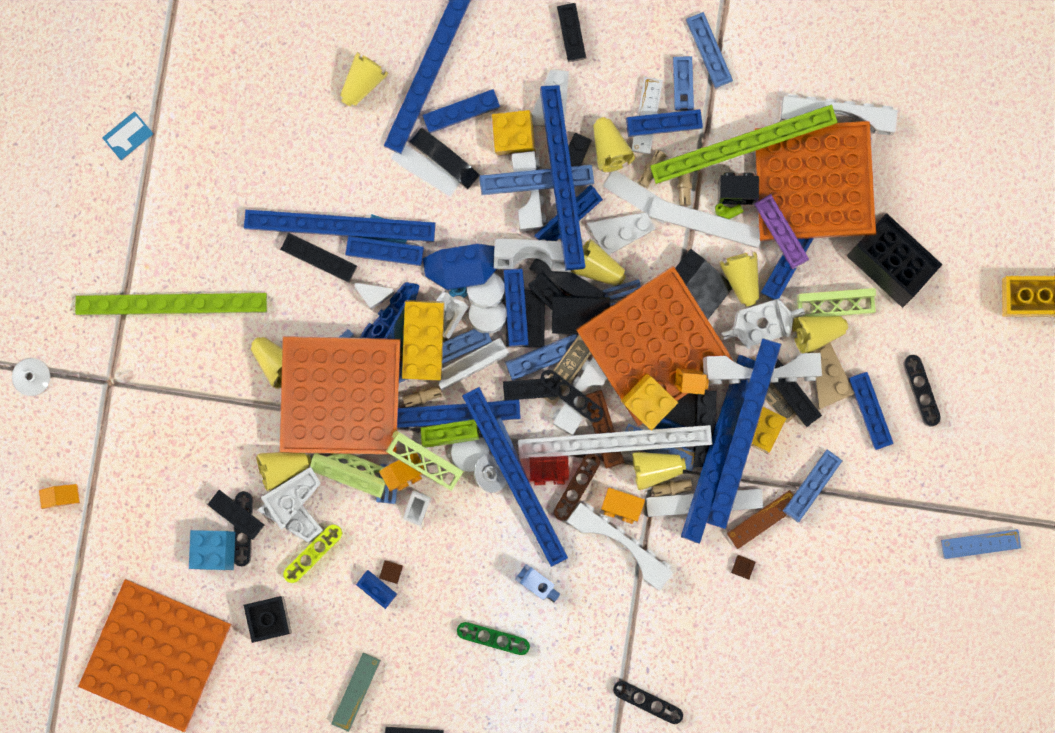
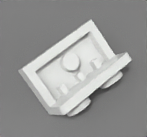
(453, 312)

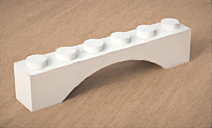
(881, 120)
(724, 369)
(653, 571)

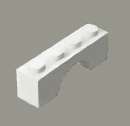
(530, 215)
(512, 251)
(568, 418)

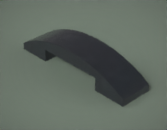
(445, 158)

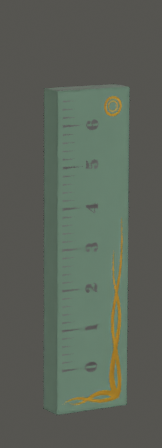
(355, 692)

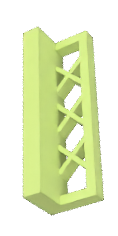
(838, 296)
(429, 455)
(348, 473)

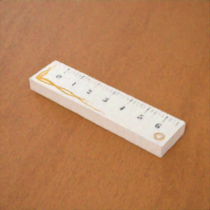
(648, 105)

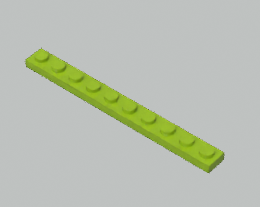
(743, 144)
(171, 304)

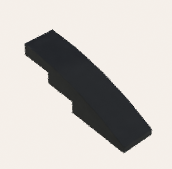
(567, 281)

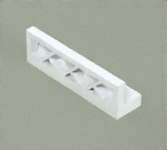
(472, 363)

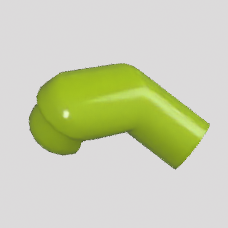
(726, 212)

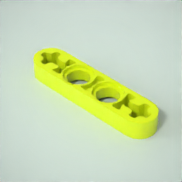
(315, 556)

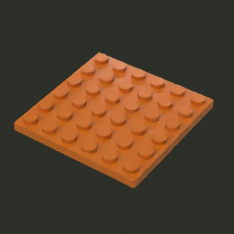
(821, 182)
(653, 335)
(339, 394)
(154, 655)

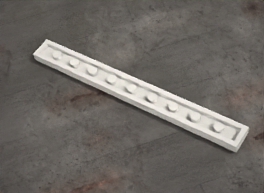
(615, 442)

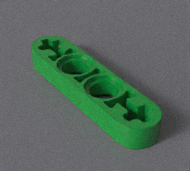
(492, 642)

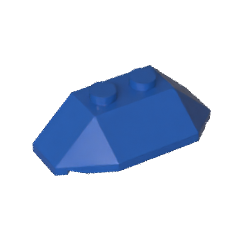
(460, 266)

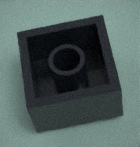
(738, 189)
(267, 619)

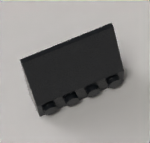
(894, 260)
(703, 282)

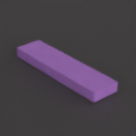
(781, 231)

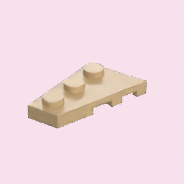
(833, 383)

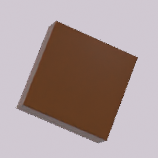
(743, 567)
(391, 572)

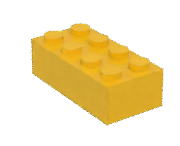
(1028, 296)
(423, 340)

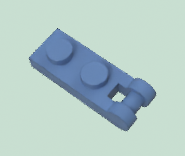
(683, 82)

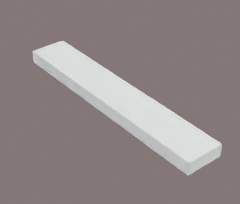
(705, 223)
(681, 503)

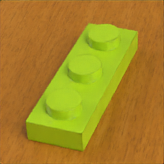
(449, 433)

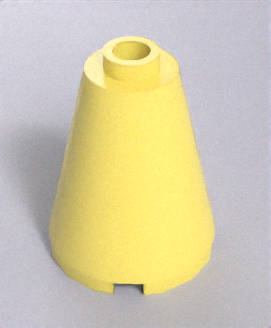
(361, 79)
(610, 146)
(600, 265)
(743, 277)
(817, 331)
(269, 358)
(281, 467)
(656, 468)

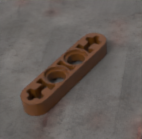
(579, 488)

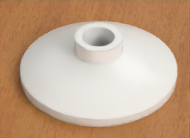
(40, 377)
(495, 480)

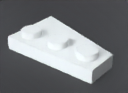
(554, 77)
(620, 231)
(290, 496)
(300, 524)

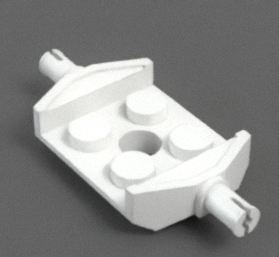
(778, 323)

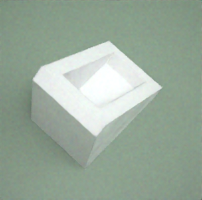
(373, 294)
(417, 508)

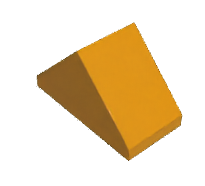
(59, 496)

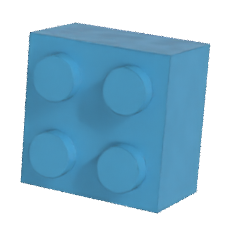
(211, 550)

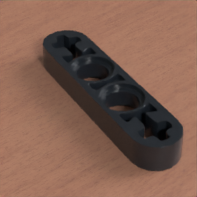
(919, 391)
(574, 393)
(249, 543)
(649, 699)

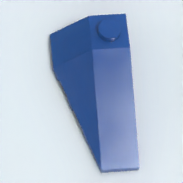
(391, 320)

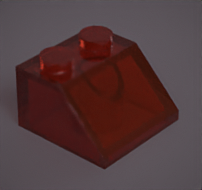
(549, 469)

